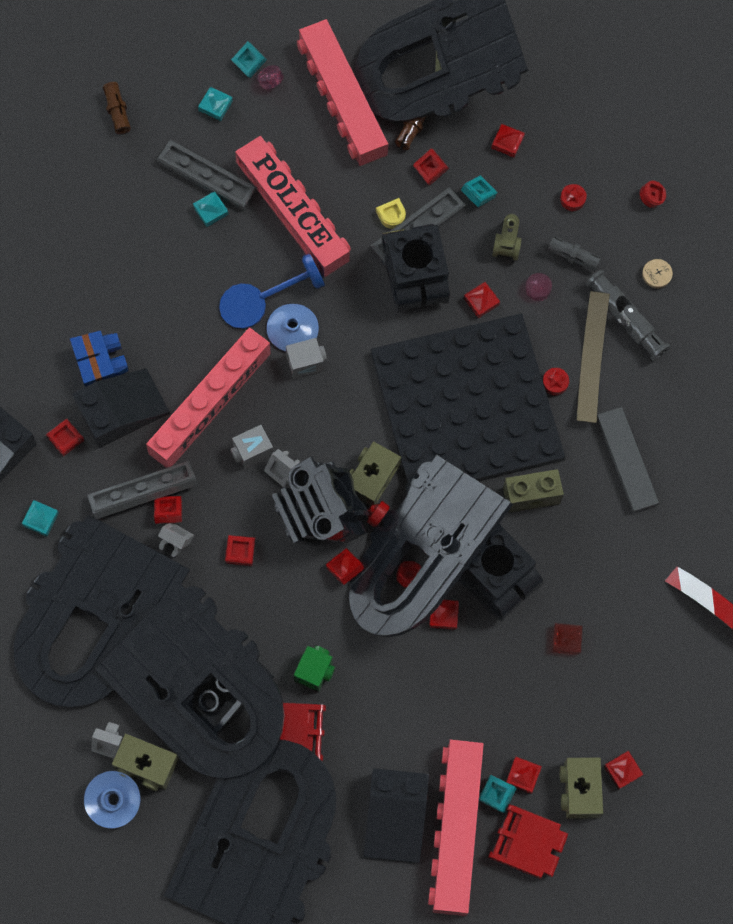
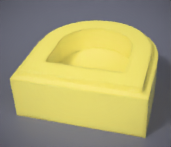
(391, 213)

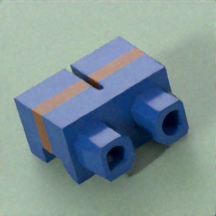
(93, 357)

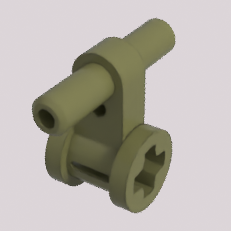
(508, 238)

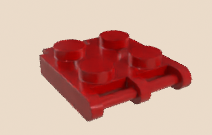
(300, 725)
(529, 843)

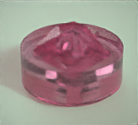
(270, 77)
(538, 286)

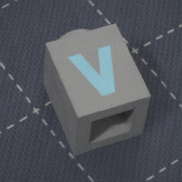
(305, 357)
(251, 447)

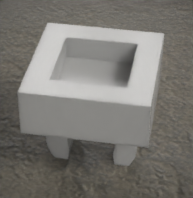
(280, 466)
(176, 536)
(106, 741)

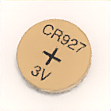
(657, 273)

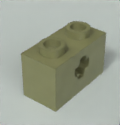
(385, 465)
(533, 490)
(134, 751)
(589, 774)

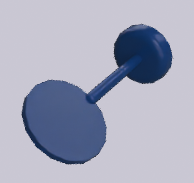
(245, 305)

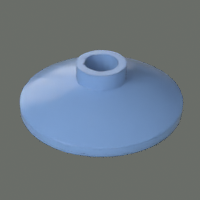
(282, 335)
(98, 804)

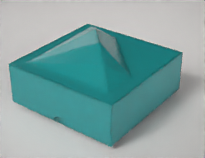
(249, 59)
(215, 103)
(479, 191)
(210, 209)
(40, 518)
(497, 794)

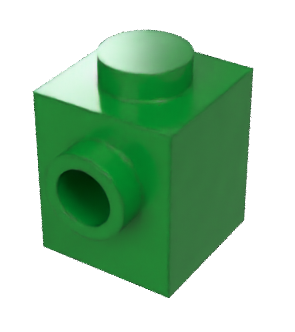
(314, 668)

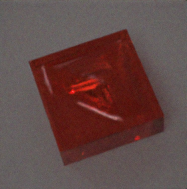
(567, 638)

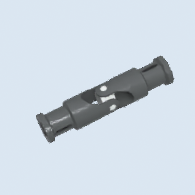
(635, 323)

